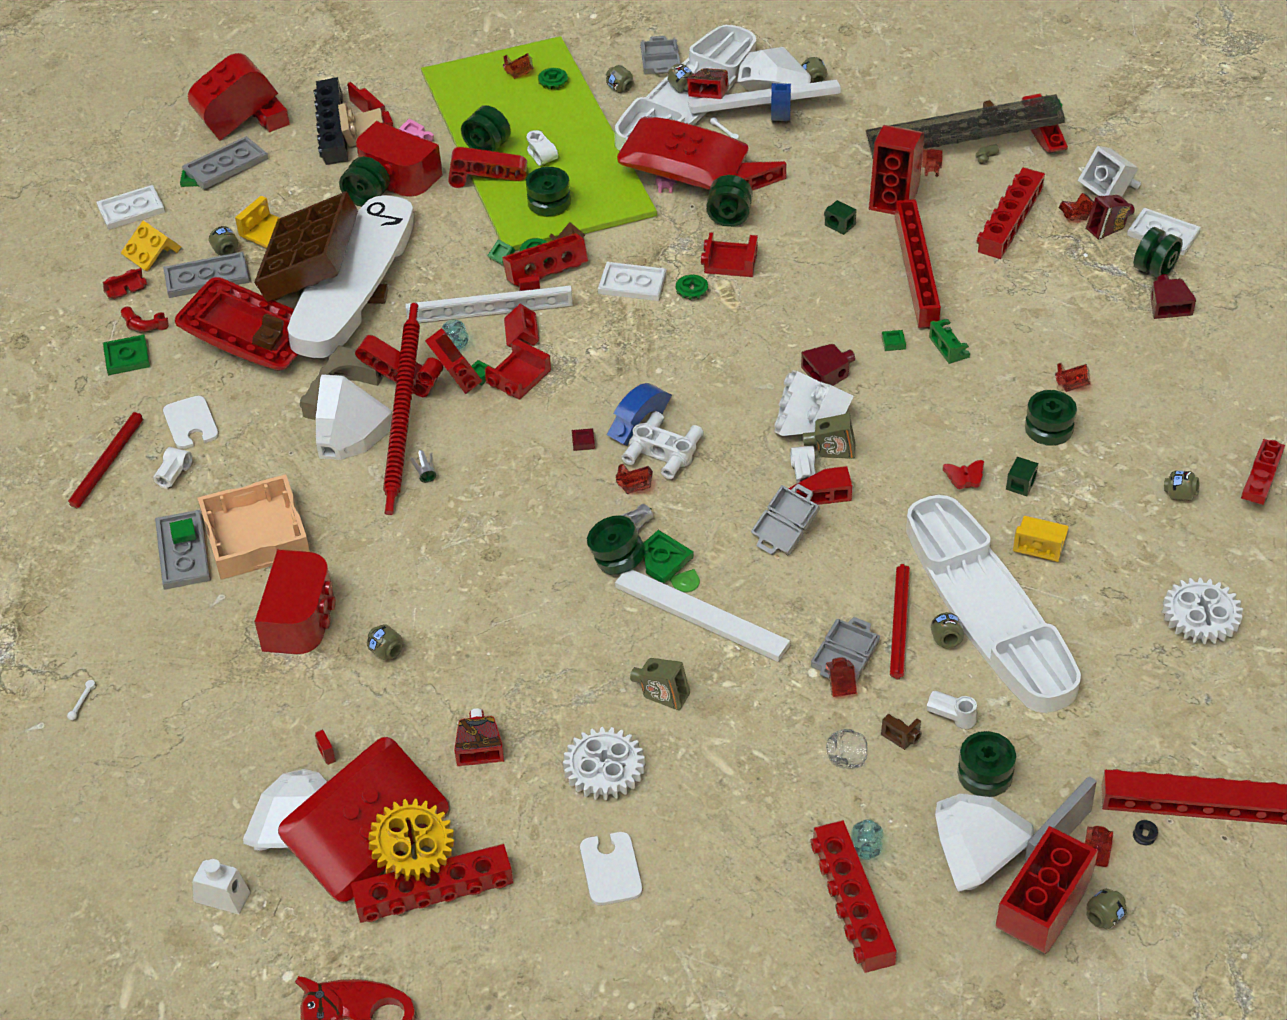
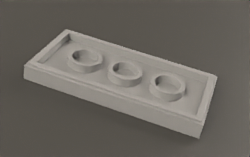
(225, 162)
(191, 276)
(182, 562)
(1069, 814)

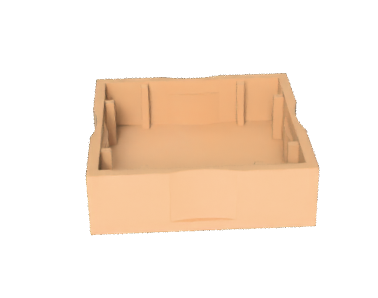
(251, 525)

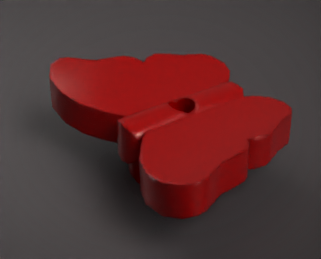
(965, 476)

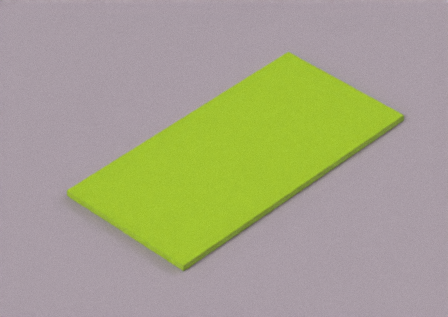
(569, 117)

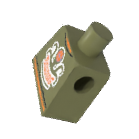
(833, 437)
(663, 682)

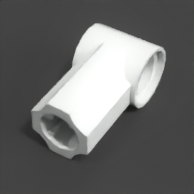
(803, 462)
(173, 463)
(961, 709)

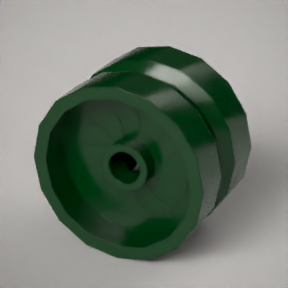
(486, 129)
(364, 180)
(548, 191)
(729, 200)
(1157, 252)
(1050, 417)
(616, 544)
(986, 764)

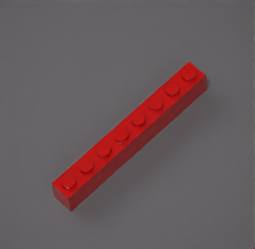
(917, 263)
(1194, 796)

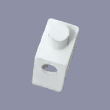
(219, 887)

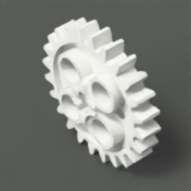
(1202, 610)
(603, 756)

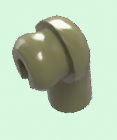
(986, 151)

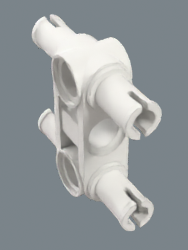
(662, 445)

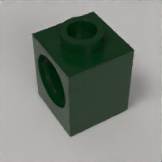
(840, 217)
(1022, 476)

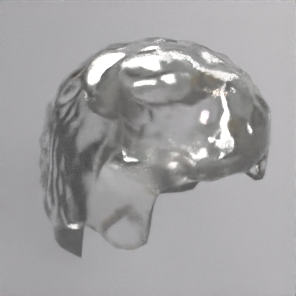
(847, 749)

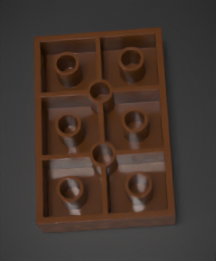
(306, 247)

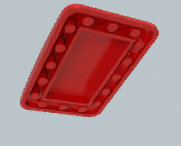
(681, 151)
(230, 317)
(334, 823)

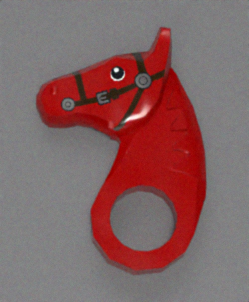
(349, 999)

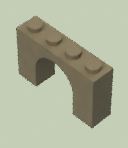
(340, 363)

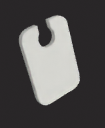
(188, 417)
(612, 875)

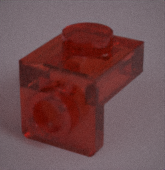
(519, 66)
(1077, 210)
(1073, 378)
(634, 480)
(841, 677)
(1100, 839)

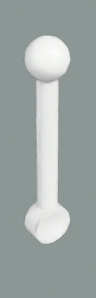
(713, 121)
(90, 685)

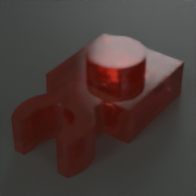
(932, 161)

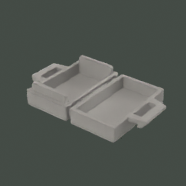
(659, 54)
(789, 510)
(847, 642)

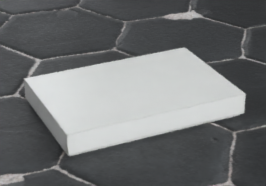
(130, 207)
(1179, 228)
(632, 281)

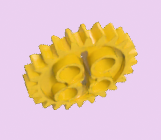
(435, 836)

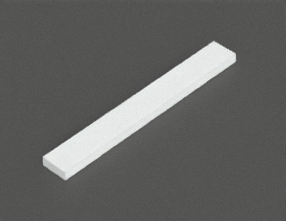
(762, 97)
(492, 304)
(703, 614)

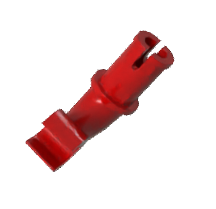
(135, 322)

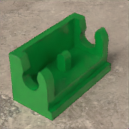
(947, 342)

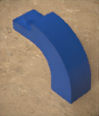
(780, 102)
(634, 408)

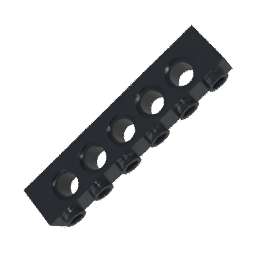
(330, 136)

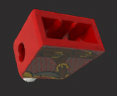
(708, 83)
(478, 740)

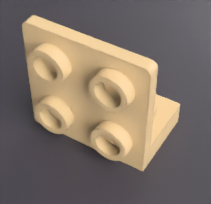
(354, 125)

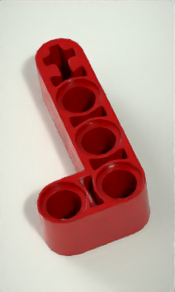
(485, 164)
(386, 360)

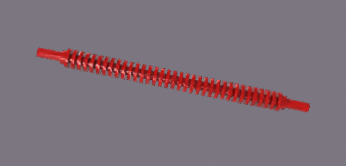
(401, 409)

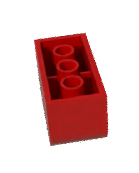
(230, 94)
(408, 159)
(895, 167)
(295, 603)
(1047, 890)

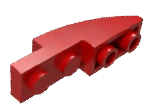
(1049, 136)
(1263, 471)

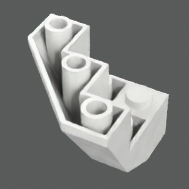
(771, 66)
(805, 402)
(348, 419)
(276, 804)
(979, 837)

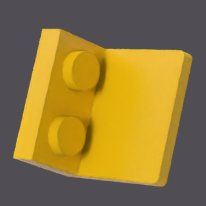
(256, 222)
(147, 245)
(1040, 538)

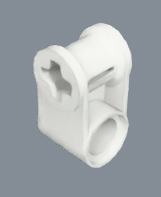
(541, 148)

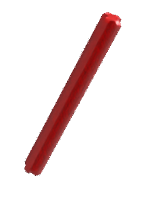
(105, 460)
(900, 615)

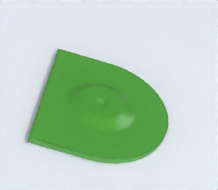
(686, 581)

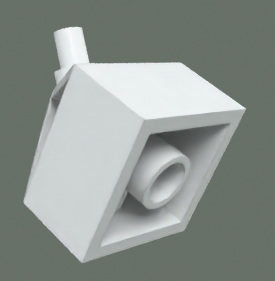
(1108, 173)

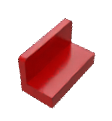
(364, 99)
(521, 324)

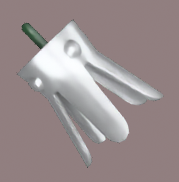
(426, 471)
(640, 515)

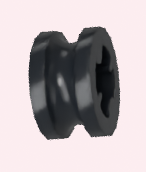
(1146, 825)

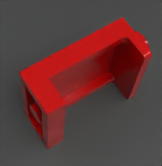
(729, 257)
(453, 361)
(519, 370)

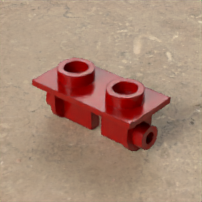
(115, 286)

